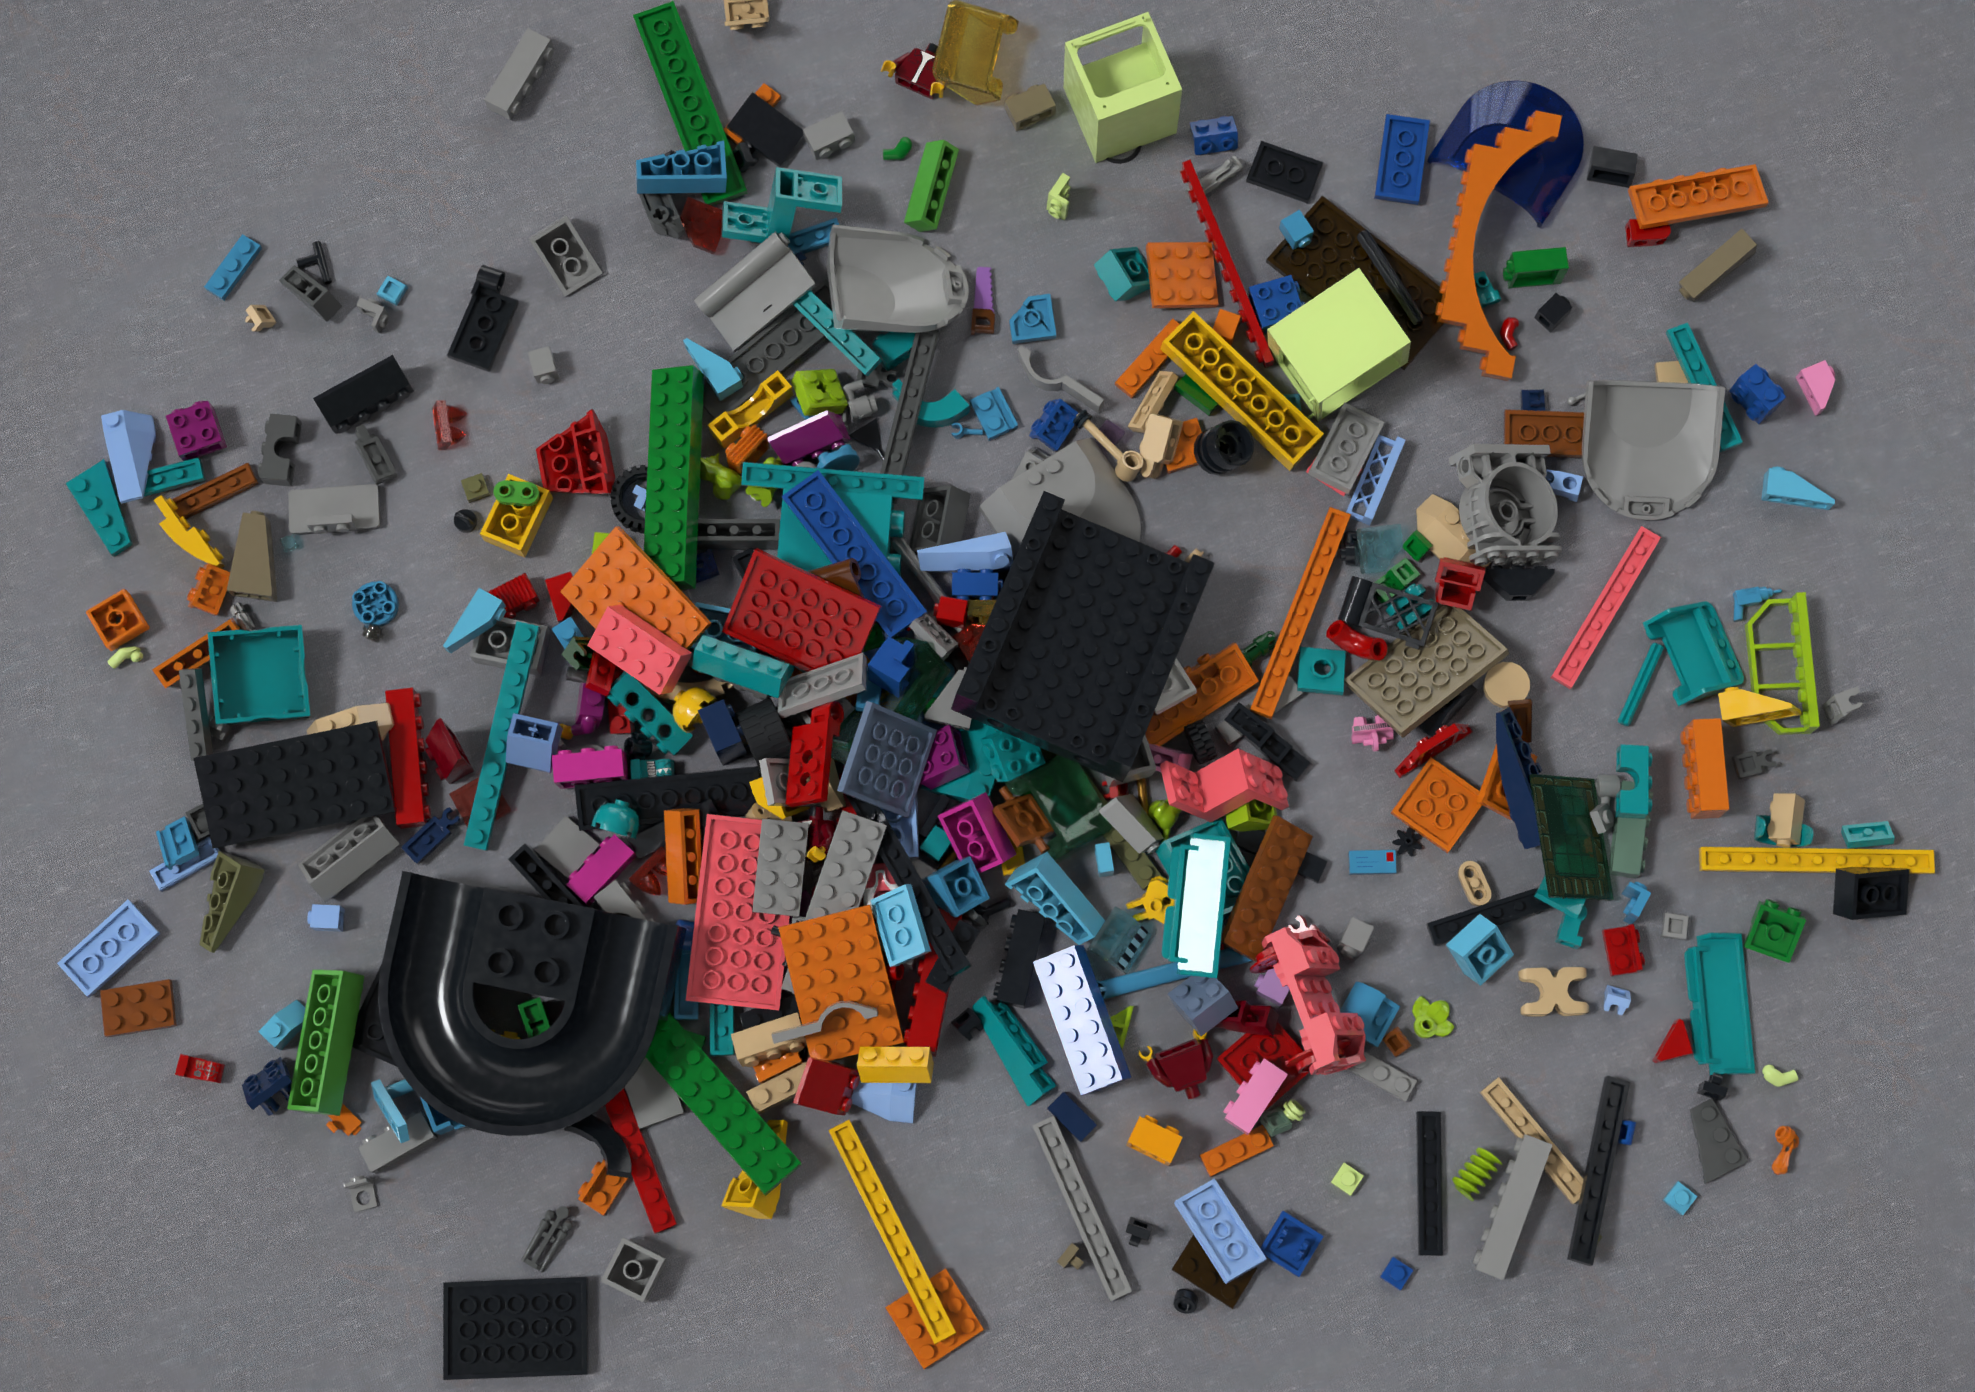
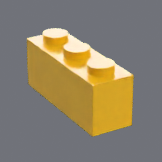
(895, 1064)

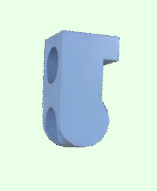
(1565, 484)

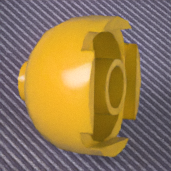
(687, 706)

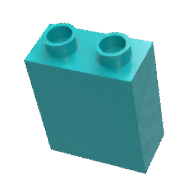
(873, 513)

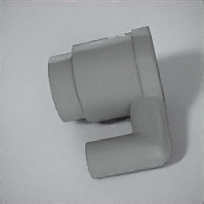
(861, 406)

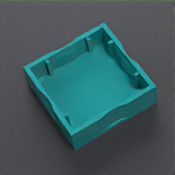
(258, 675)

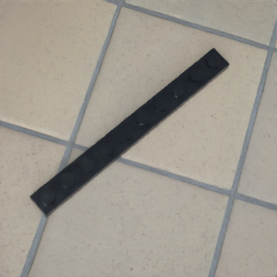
(904, 873)

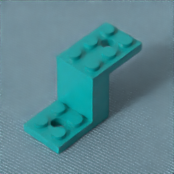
(788, 191)

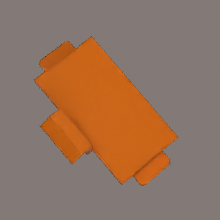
(346, 1121)

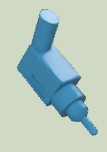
(1750, 597)

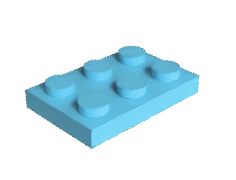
(900, 925)

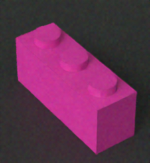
(600, 869)

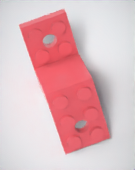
(1224, 785)

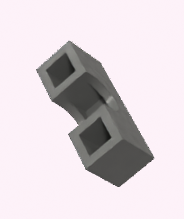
(279, 431)

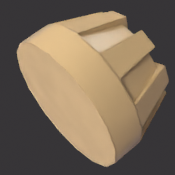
(1506, 683)

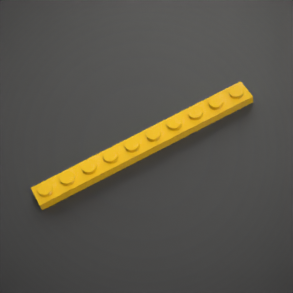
(1811, 859)
(892, 1232)

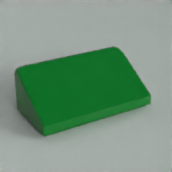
(1195, 394)

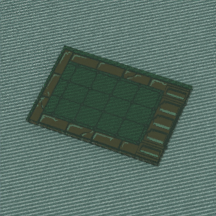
(1569, 842)

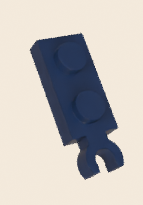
(430, 836)

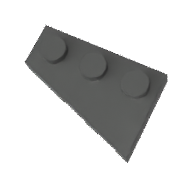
(1715, 1142)

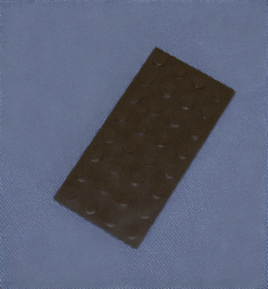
(1338, 252)

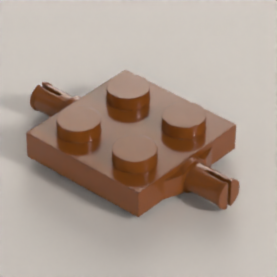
(1023, 820)

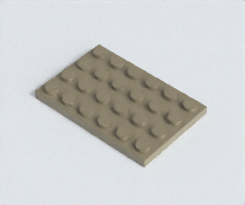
(1417, 683)

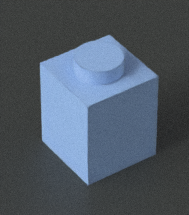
(326, 918)

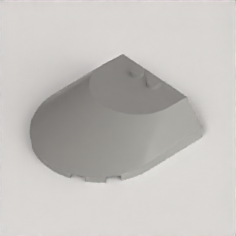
(891, 282)
(1650, 444)
(1075, 474)

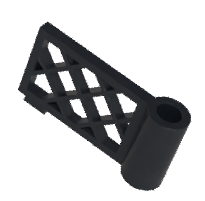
(1358, 605)

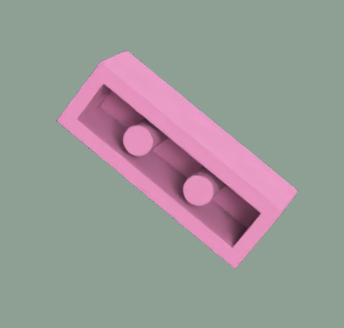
(1254, 1096)

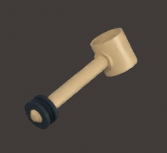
(1127, 464)

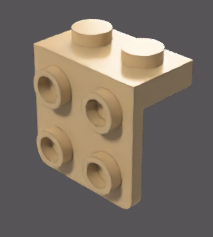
(746, 12)

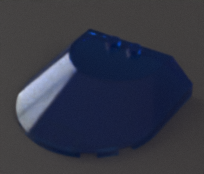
(1542, 173)

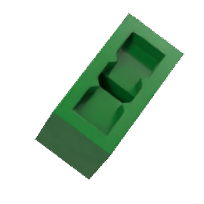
(535, 1016)

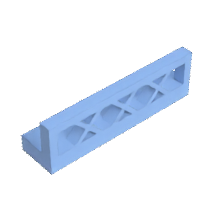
(1382, 483)

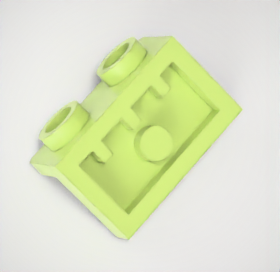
(1058, 198)

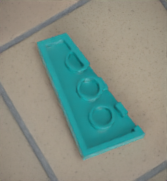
(100, 504)

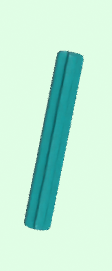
(1640, 684)

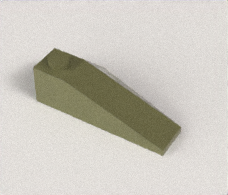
(233, 889)

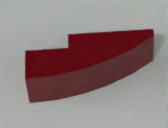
(1251, 1019)

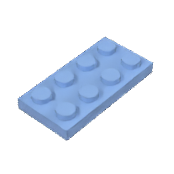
(108, 948)
(1220, 1231)

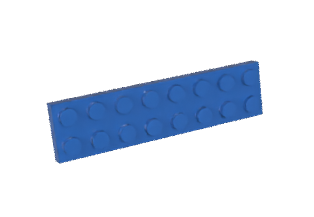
(844, 538)

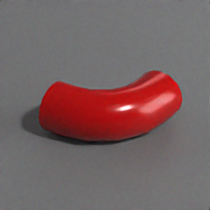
(1355, 642)

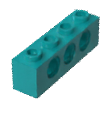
(626, 684)

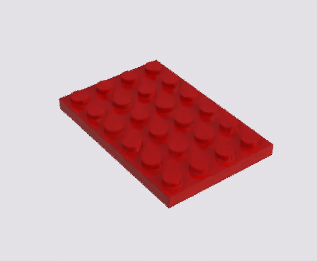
(798, 614)

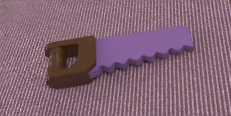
(983, 302)

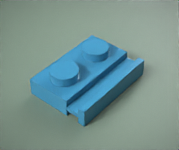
(993, 413)
(177, 843)

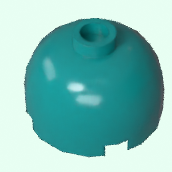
(617, 818)

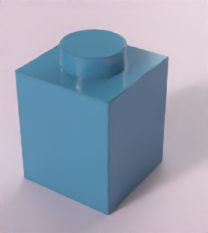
(1296, 230)

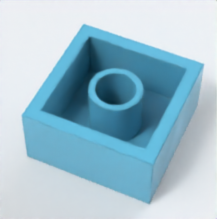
(1104, 859)

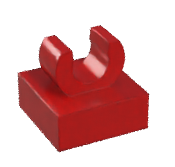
(1116, 791)

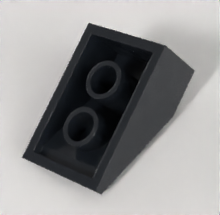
(1870, 892)

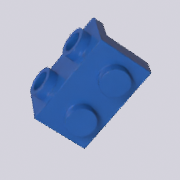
(1214, 135)

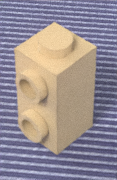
(1786, 819)

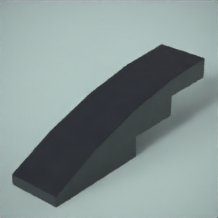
(1267, 741)

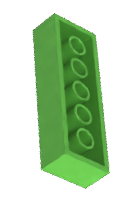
(326, 1042)

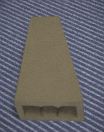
(1718, 265)
(253, 560)

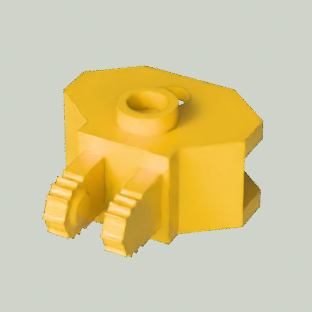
(1153, 900)

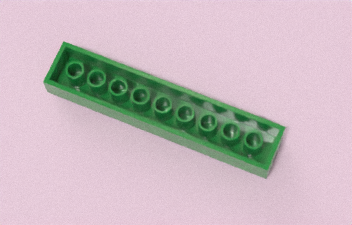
(674, 472)

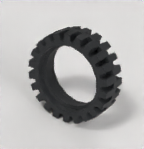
(617, 498)

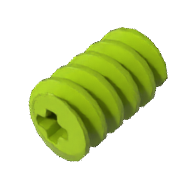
(1475, 1172)

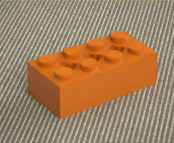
(1705, 768)

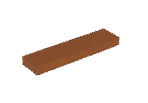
(215, 491)

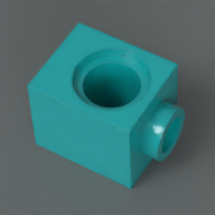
(936, 844)

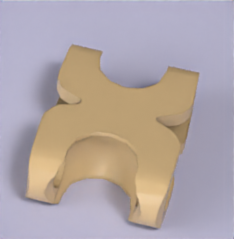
(1553, 991)

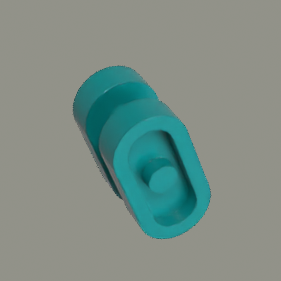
(1403, 603)

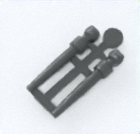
(562, 1213)

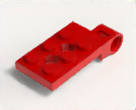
(814, 739)

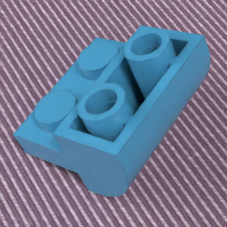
(1374, 1010)

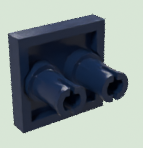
(265, 1084)

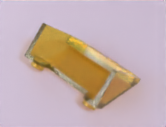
(970, 51)

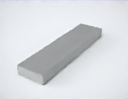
(1288, 695)

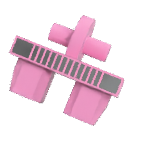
(1371, 733)

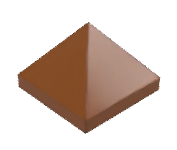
(1396, 1041)

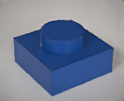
(1396, 1273)

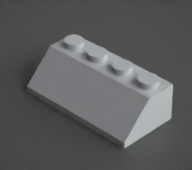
(348, 856)

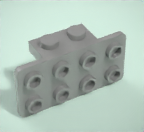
(334, 509)

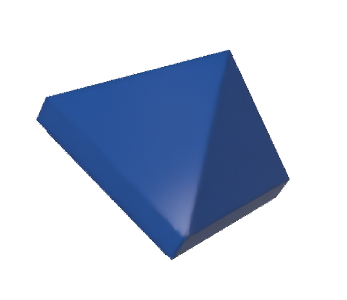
(1626, 1132)

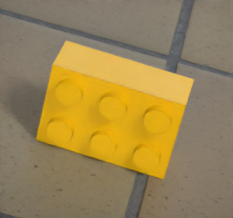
(515, 526)

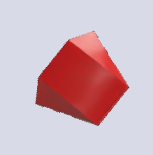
(577, 459)

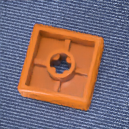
(747, 449)
(130, 625)

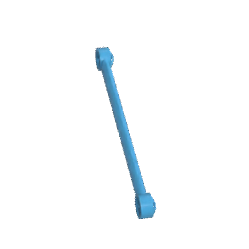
(1160, 975)

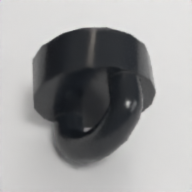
(465, 520)
(1185, 1301)

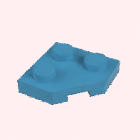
(1033, 320)

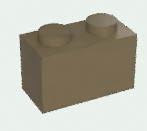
(1030, 106)

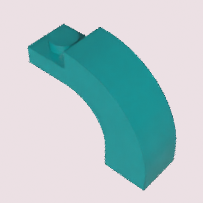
(938, 413)

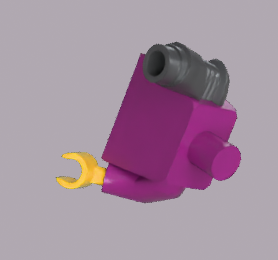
(589, 707)

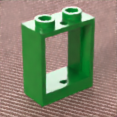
(1536, 267)

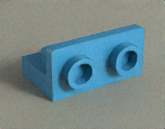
(1639, 895)

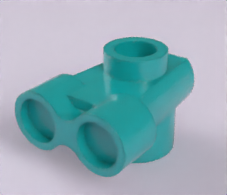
(1486, 293)

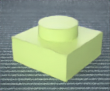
(1347, 1179)

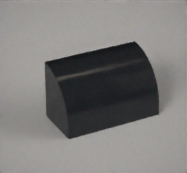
(1612, 166)

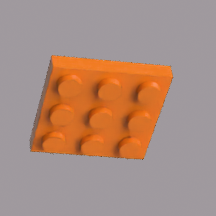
(1182, 275)
(1438, 805)
(915, 1332)

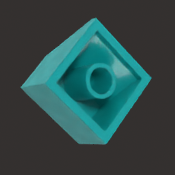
(1123, 273)

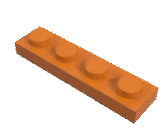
(1146, 363)

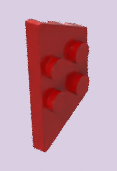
(1427, 748)

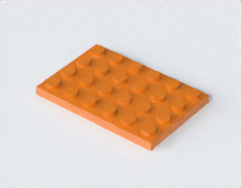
(628, 577)
(841, 961)

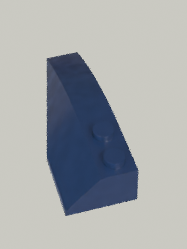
(1515, 767)

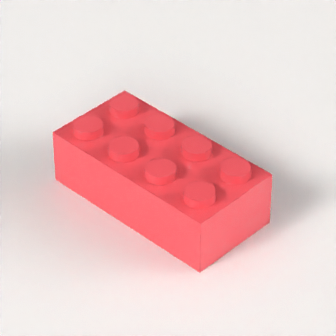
(639, 649)

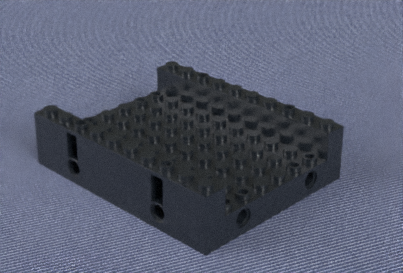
(1081, 640)

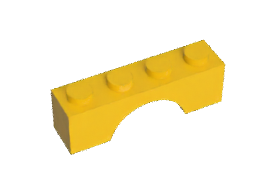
(766, 399)

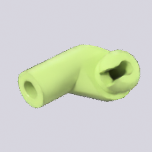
(125, 653)

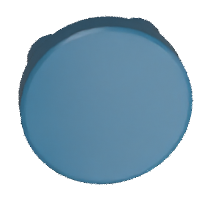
(841, 459)
(375, 603)

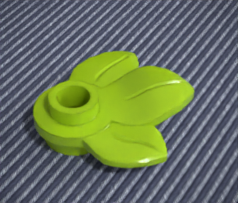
(1434, 1016)

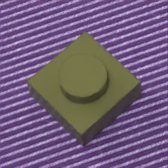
(475, 487)

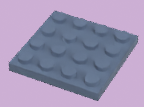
(886, 759)

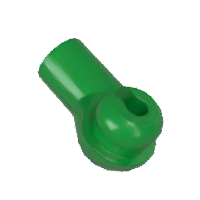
(899, 151)

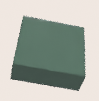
(1275, 1121)

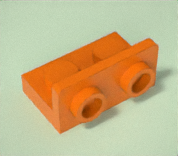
(209, 589)
(769, 1069)
(601, 1189)

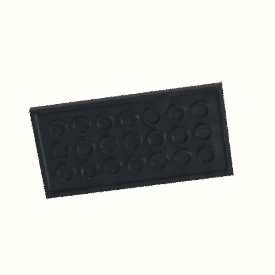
(294, 784)

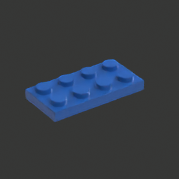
(1402, 159)

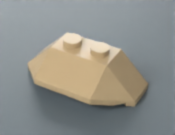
(1442, 527)
(355, 716)

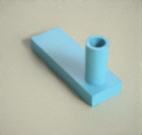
(384, 1096)

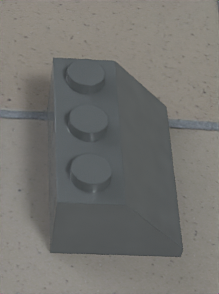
(939, 517)

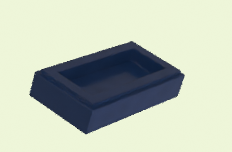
(1071, 1116)

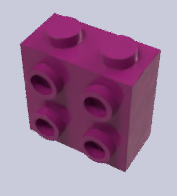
(196, 430)
(946, 758)

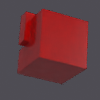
(1457, 582)

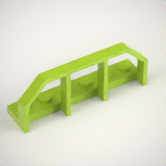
(1804, 671)

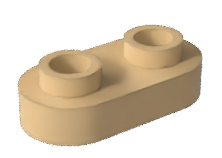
(1475, 883)

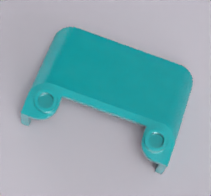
(1696, 650)

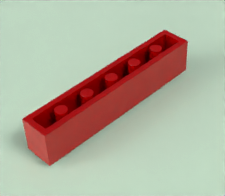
(407, 759)

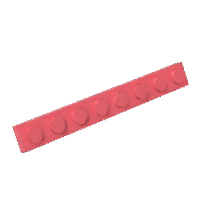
(1605, 607)

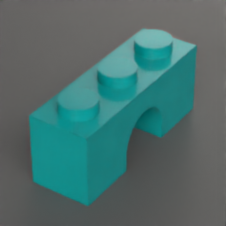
(1636, 762)

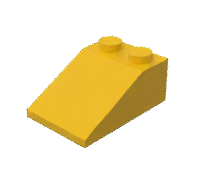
(1745, 707)

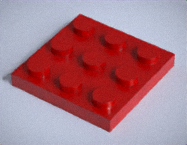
(1251, 1048)

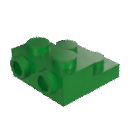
(1775, 930)

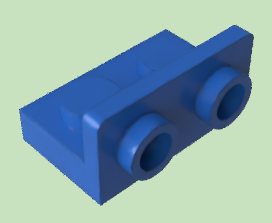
(1054, 424)

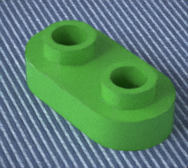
(516, 493)

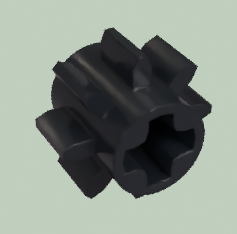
(638, 746)

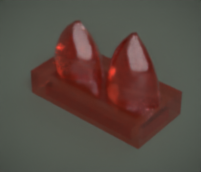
(443, 416)
(644, 876)

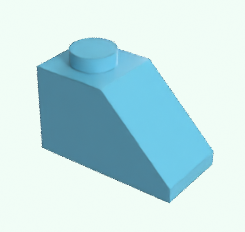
(284, 1025)

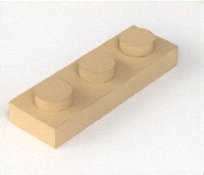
(1153, 400)

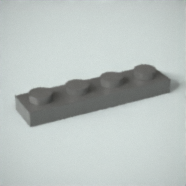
(195, 712)

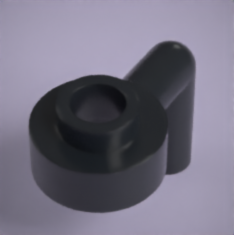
(1348, 552)

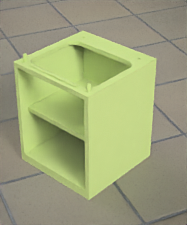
(1125, 96)
(1338, 345)

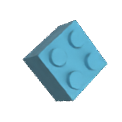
(1480, 949)

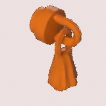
(1785, 1136)

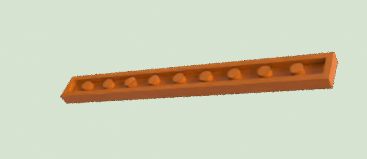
(1300, 613)

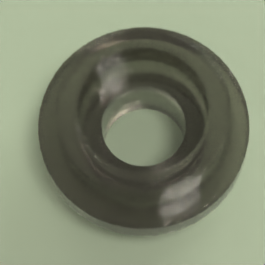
(372, 632)

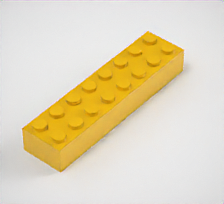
(1241, 390)

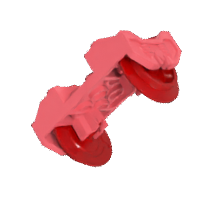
(1301, 964)

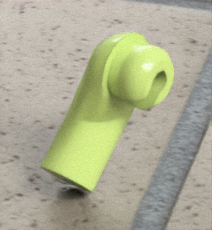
(1777, 1078)

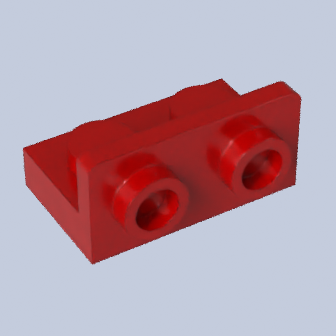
(1623, 950)

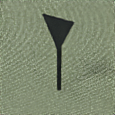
(869, 436)

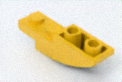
(192, 540)

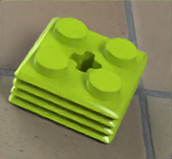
(819, 391)

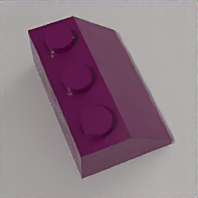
(810, 438)

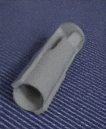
(1219, 175)

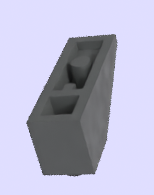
(311, 293)

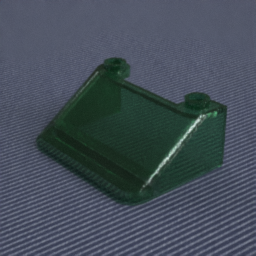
(1067, 803)

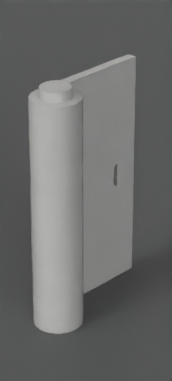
(761, 280)

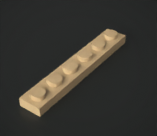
(1522, 1123)

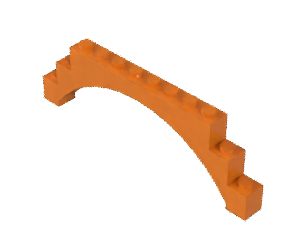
(1459, 299)

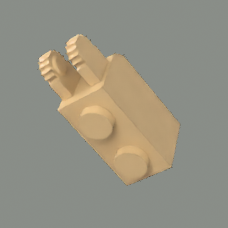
(1159, 444)

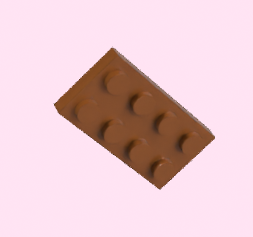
(1557, 429)

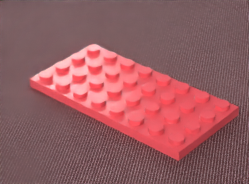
(732, 947)

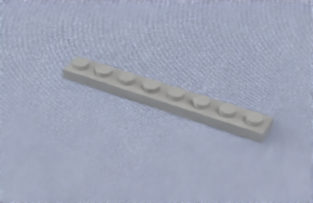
(1082, 1208)

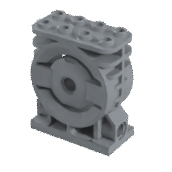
(1498, 515)

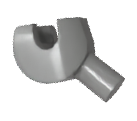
(1607, 787)

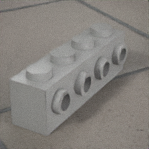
(519, 74)

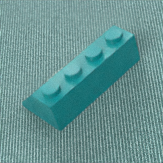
(741, 666)

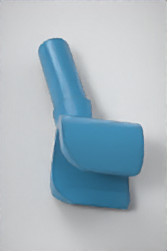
(965, 431)

